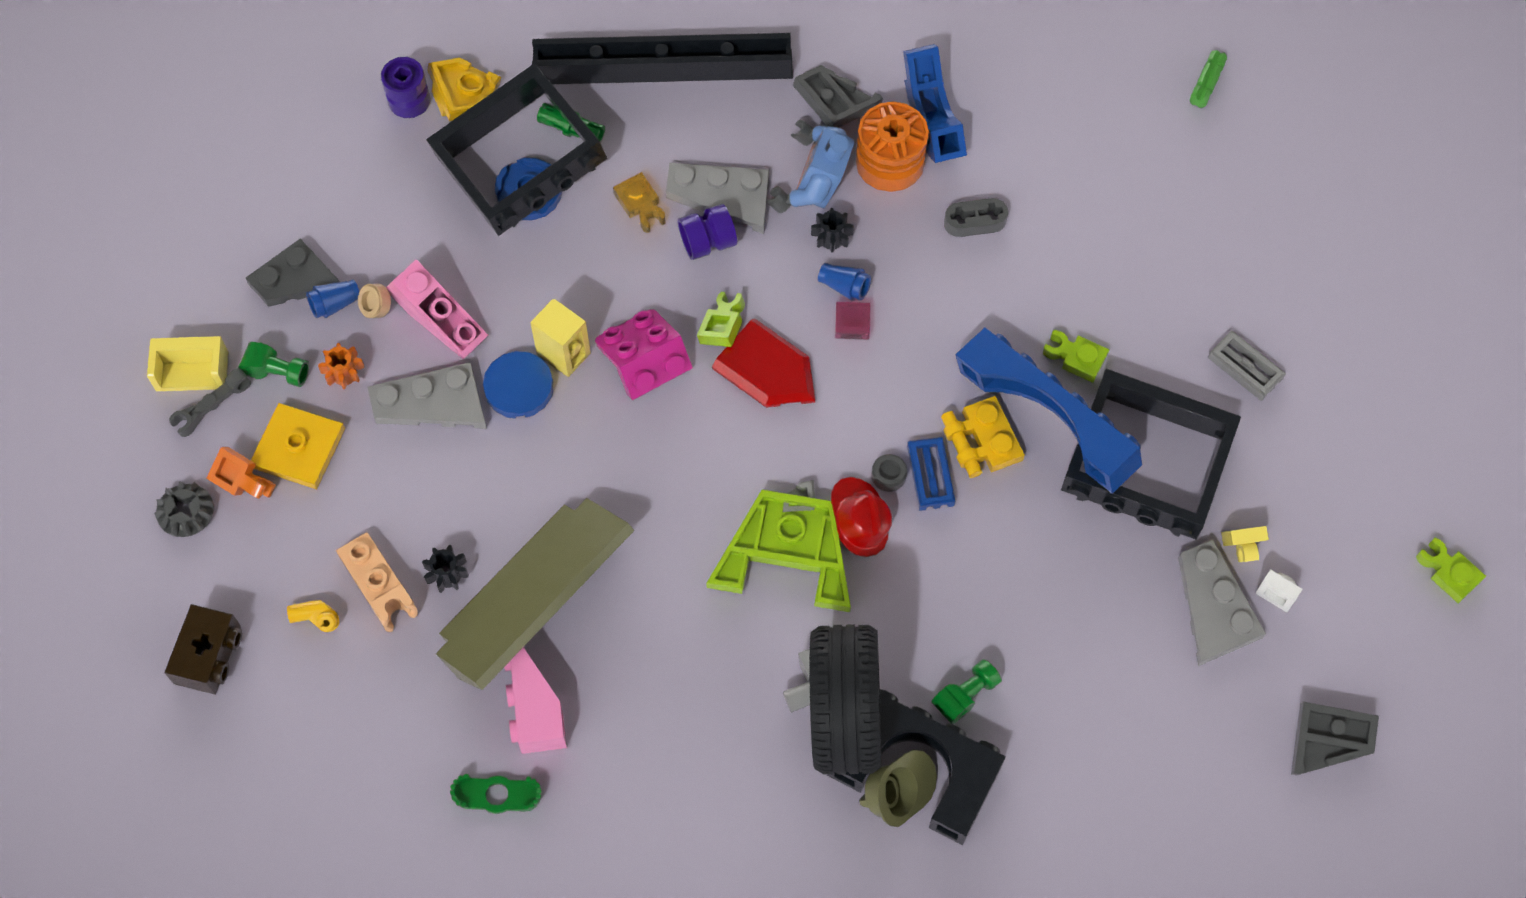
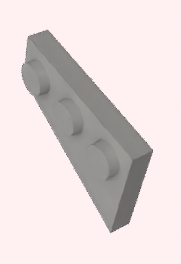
(706, 186)
(436, 397)
(1217, 605)

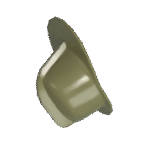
(900, 788)

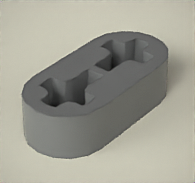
(976, 217)

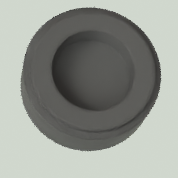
(889, 472)

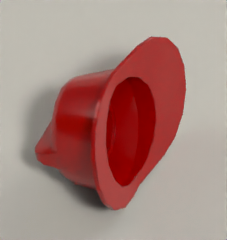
(860, 516)

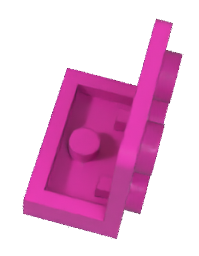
(644, 352)

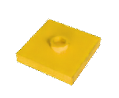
(297, 445)

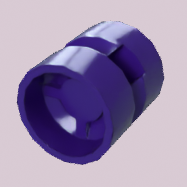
(405, 87)
(707, 231)

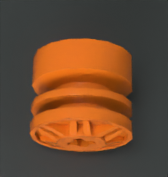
(891, 146)

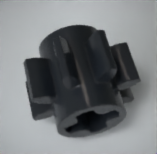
(832, 230)
(445, 558)

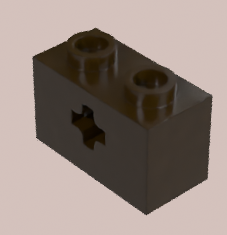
(200, 631)

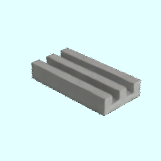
(1242, 369)

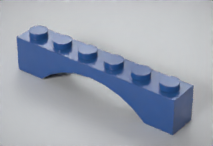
(997, 367)

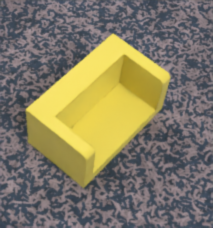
(560, 337)
(187, 363)

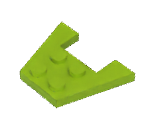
(789, 540)

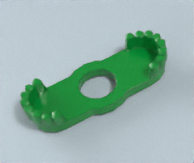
(471, 793)

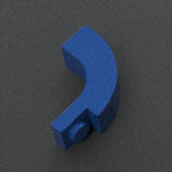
(927, 95)

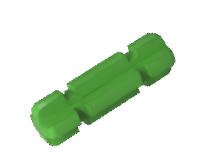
(1208, 79)

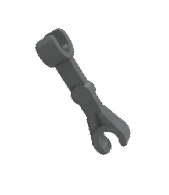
(235, 382)

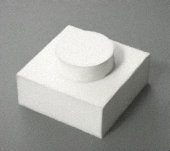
(1279, 590)

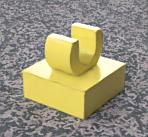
(1245, 542)

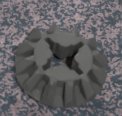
(181, 524)

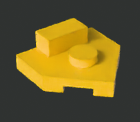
(459, 85)

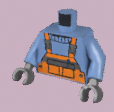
(822, 169)

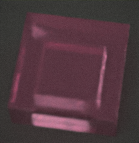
(852, 320)

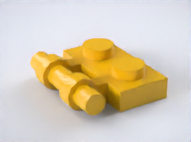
(991, 432)

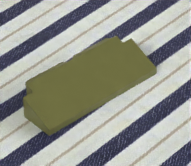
(529, 591)

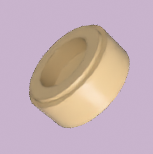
(374, 300)

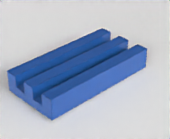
(935, 500)

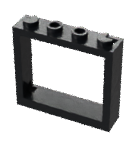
(493, 112)
(1174, 409)

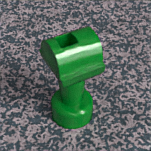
(262, 359)
(957, 700)

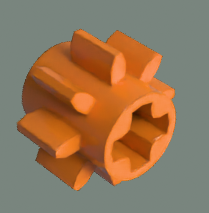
(341, 366)

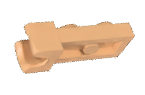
(376, 580)

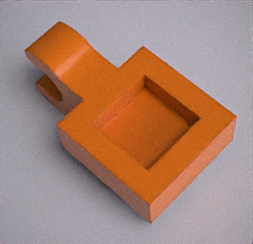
(234, 474)

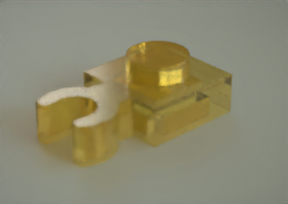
(639, 198)

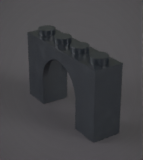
(969, 764)

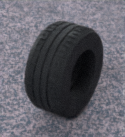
(845, 699)

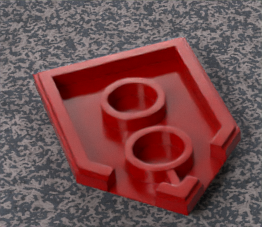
(767, 367)

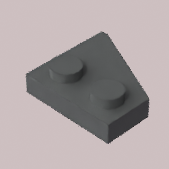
(833, 96)
(290, 275)
(1331, 737)

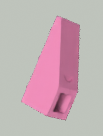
(436, 309)
(537, 709)

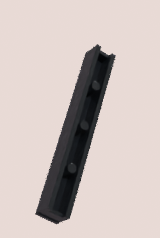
(664, 58)

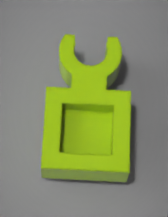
(723, 324)
(1081, 357)
(1454, 574)

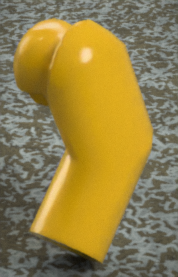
(316, 612)

